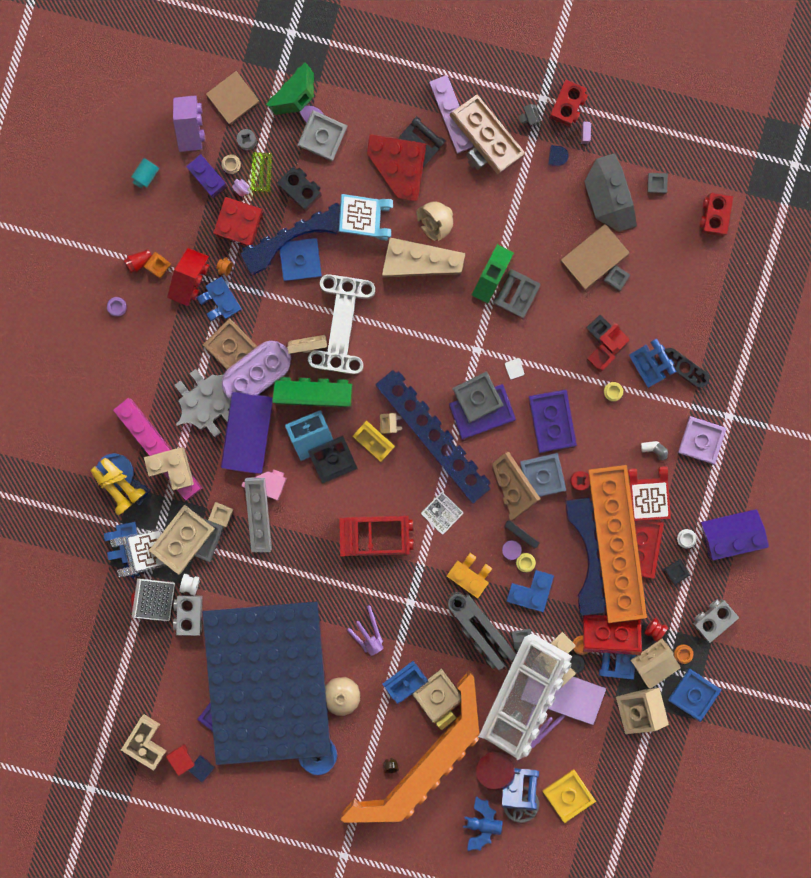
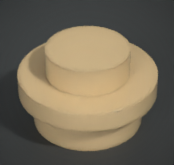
(231, 164)

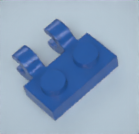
(223, 298)
(122, 530)

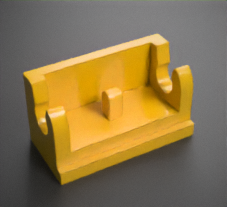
(373, 441)

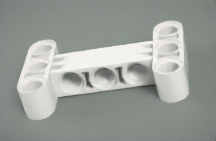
(341, 323)

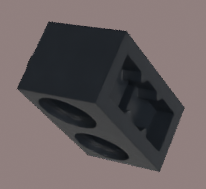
(296, 191)

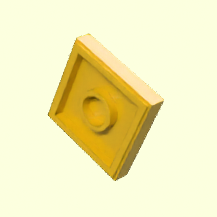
(569, 796)

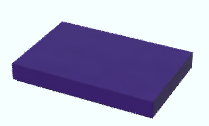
(491, 420)
(552, 421)

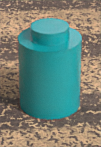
(144, 173)

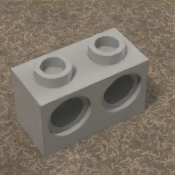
(193, 615)
(718, 624)

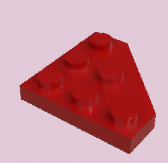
(398, 163)

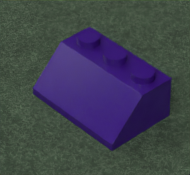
(734, 534)

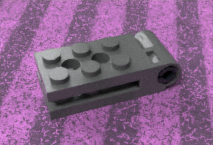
(464, 613)

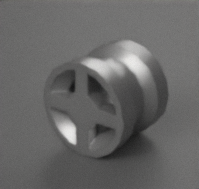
(249, 142)

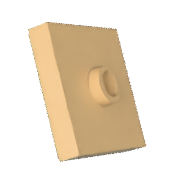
(307, 344)
(438, 696)

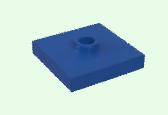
(300, 260)
(694, 694)

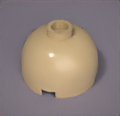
(436, 218)
(342, 696)

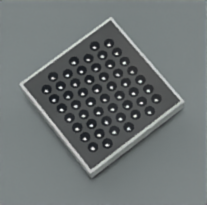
(153, 599)

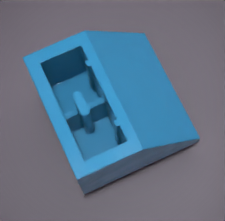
(308, 433)

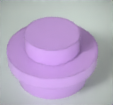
(241, 187)

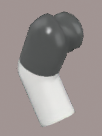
(657, 448)

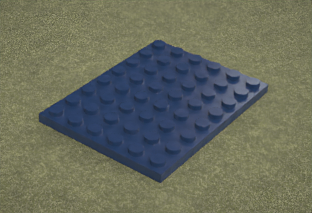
(266, 683)

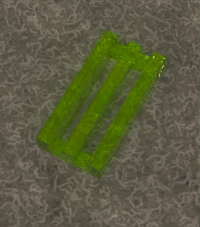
(253, 176)

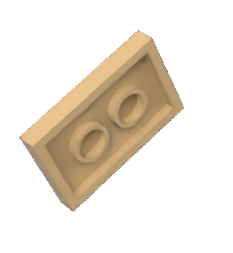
(181, 539)

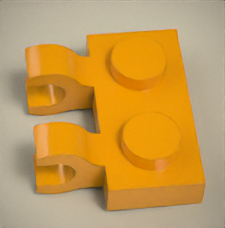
(468, 579)

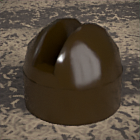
(390, 766)

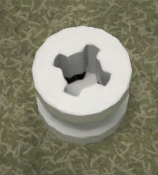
(189, 584)

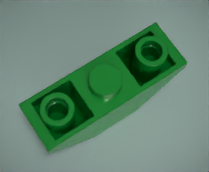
(294, 93)
(492, 274)

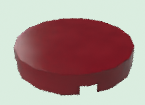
(495, 771)

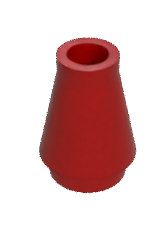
(137, 261)

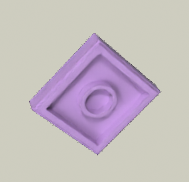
(702, 440)

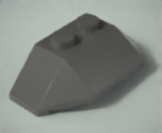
(610, 194)

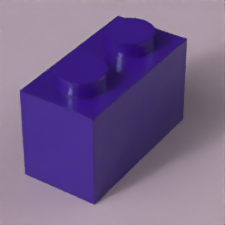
(207, 176)

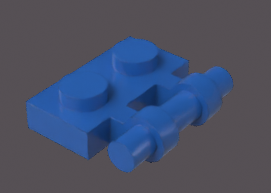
(648, 366)

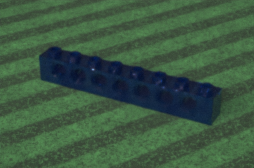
(394, 379)

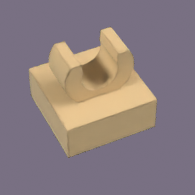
(388, 423)

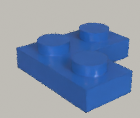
(536, 595)

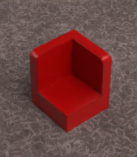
(614, 339)
(601, 358)
(180, 759)

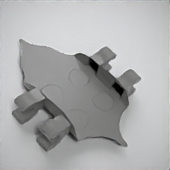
(204, 402)

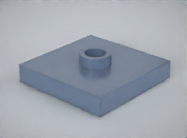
(544, 474)

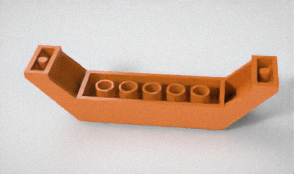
(428, 770)

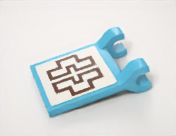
(362, 216)

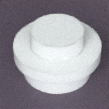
(686, 538)

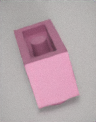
(274, 483)

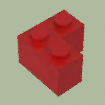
(188, 276)

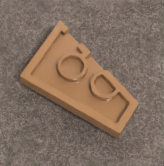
(517, 490)

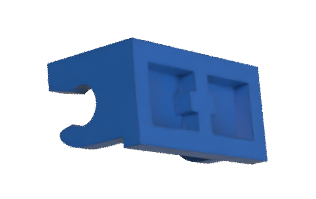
(405, 682)

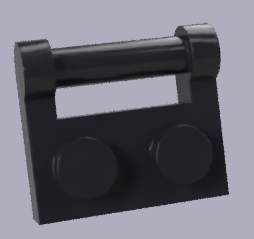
(410, 136)

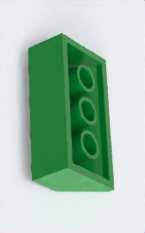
(312, 393)

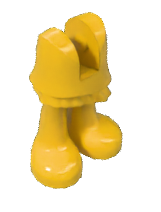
(115, 476)

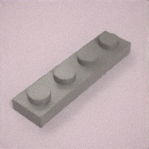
(258, 514)

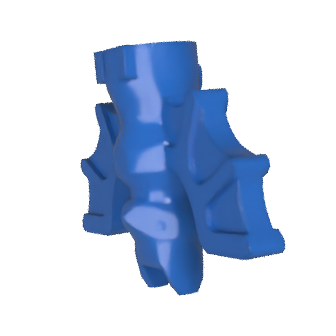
(486, 825)

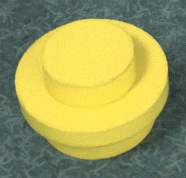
(613, 391)
(525, 562)

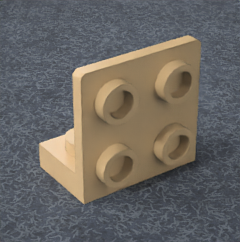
(655, 663)

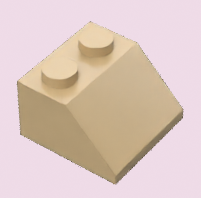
(642, 711)

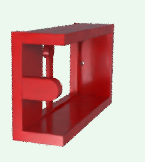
(349, 535)

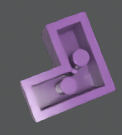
(187, 123)

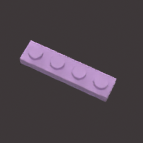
(447, 103)

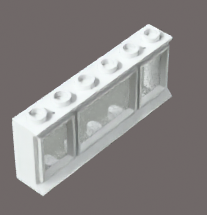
(526, 696)

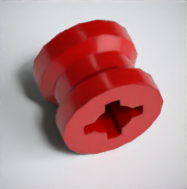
(577, 480)
(656, 630)

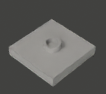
(322, 135)

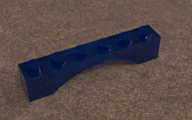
(259, 257)
(590, 596)

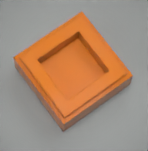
(157, 265)

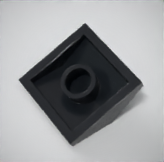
(332, 459)

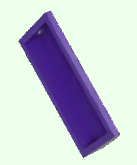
(246, 432)

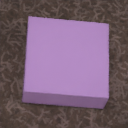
(586, 133)

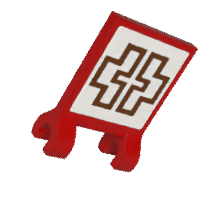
(650, 496)

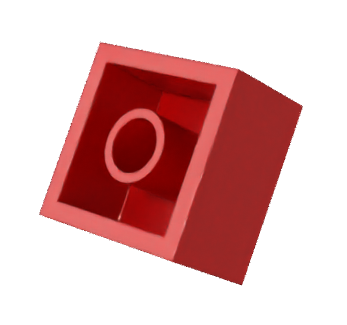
(238, 222)

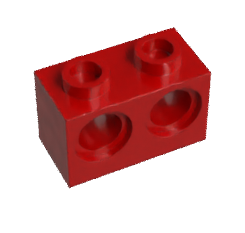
(564, 101)
(721, 216)

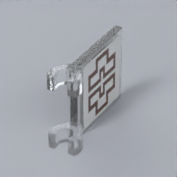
(137, 552)

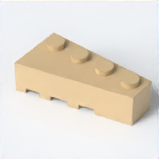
(416, 259)

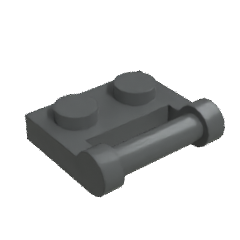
(523, 296)

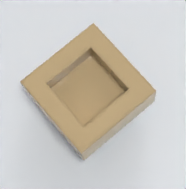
(220, 514)

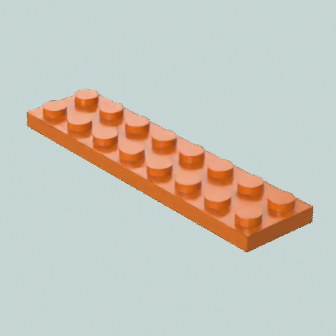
(617, 543)

